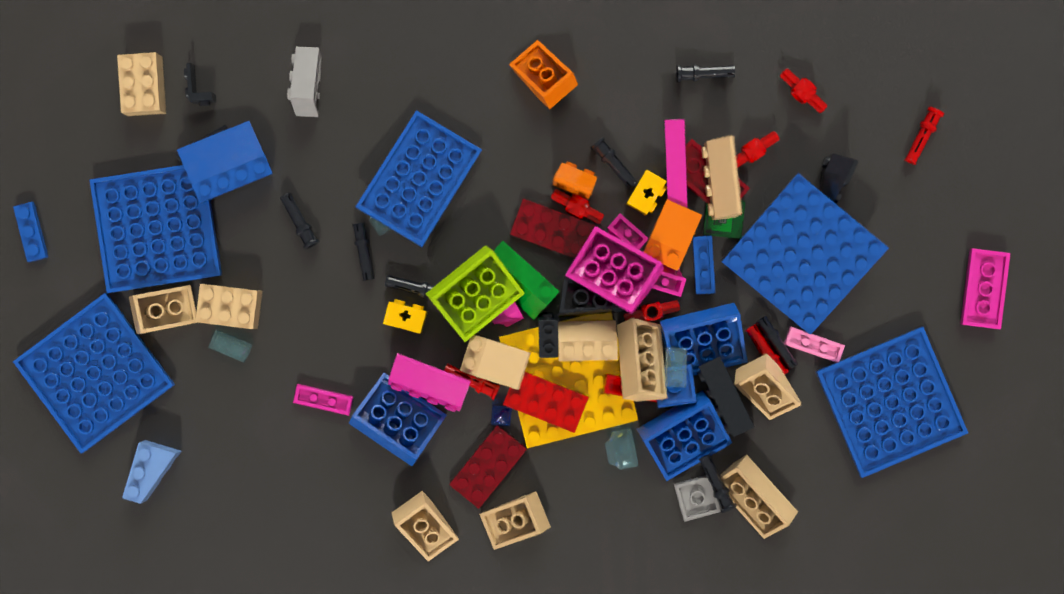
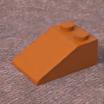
(544, 74)
(575, 180)
(672, 234)

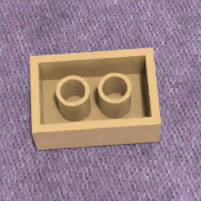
(141, 84)
(228, 306)

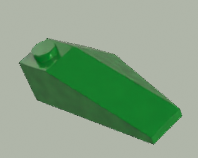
(537, 289)

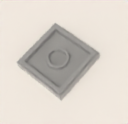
(696, 498)

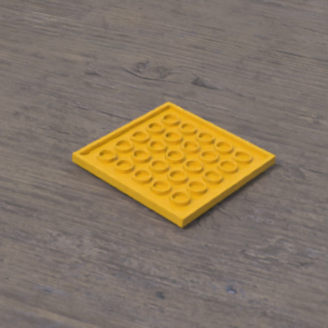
(584, 377)

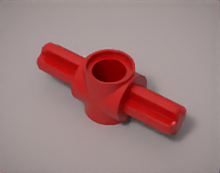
(803, 90)
(756, 148)
(577, 206)
(662, 309)

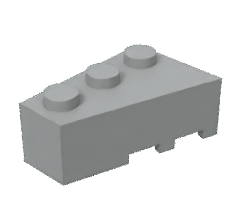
(305, 81)

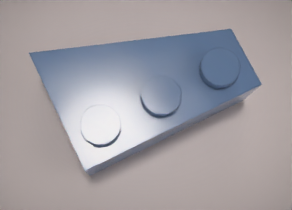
(148, 469)

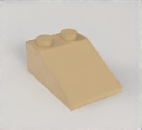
(163, 309)
(495, 361)
(766, 387)
(515, 520)
(424, 526)

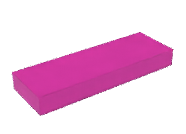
(323, 399)

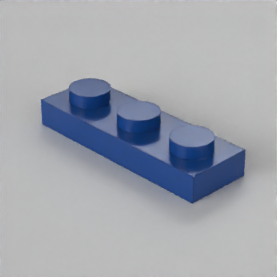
(30, 232)
(703, 265)

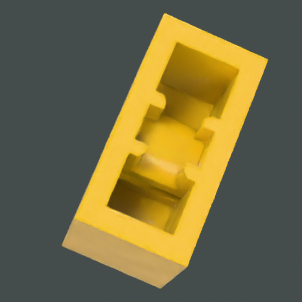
(648, 181)
(394, 318)

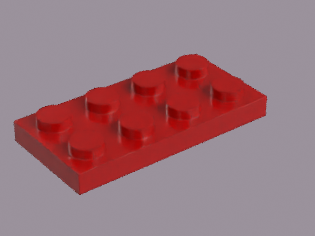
(547, 402)

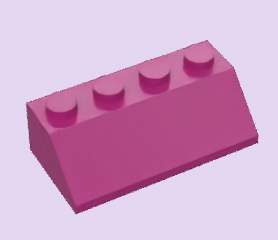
(428, 383)

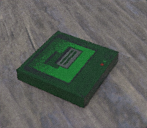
(724, 227)

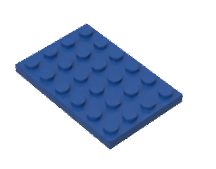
(418, 178)

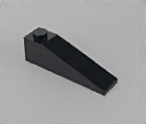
(835, 175)

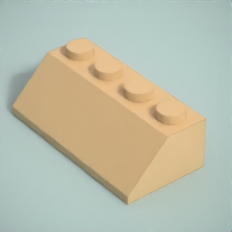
(722, 178)
(641, 360)
(757, 497)

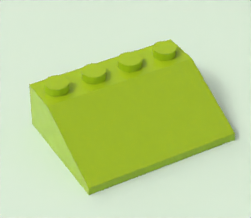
(475, 293)

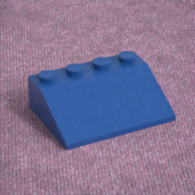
(224, 162)
(707, 336)
(397, 420)
(684, 436)

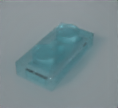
(230, 346)
(676, 367)

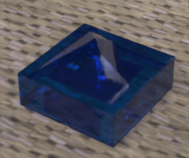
(501, 415)

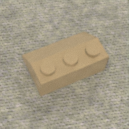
(587, 340)

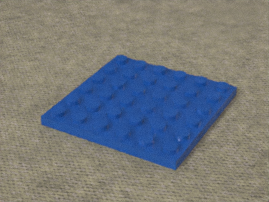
(153, 230)
(804, 254)
(93, 373)
(891, 402)

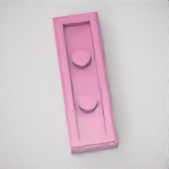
(814, 344)

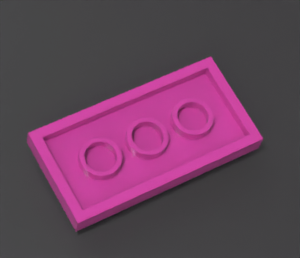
(985, 288)

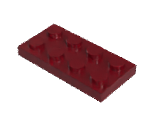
(695, 172)
(551, 229)
(488, 466)

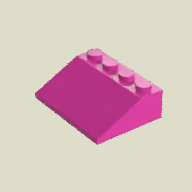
(615, 270)

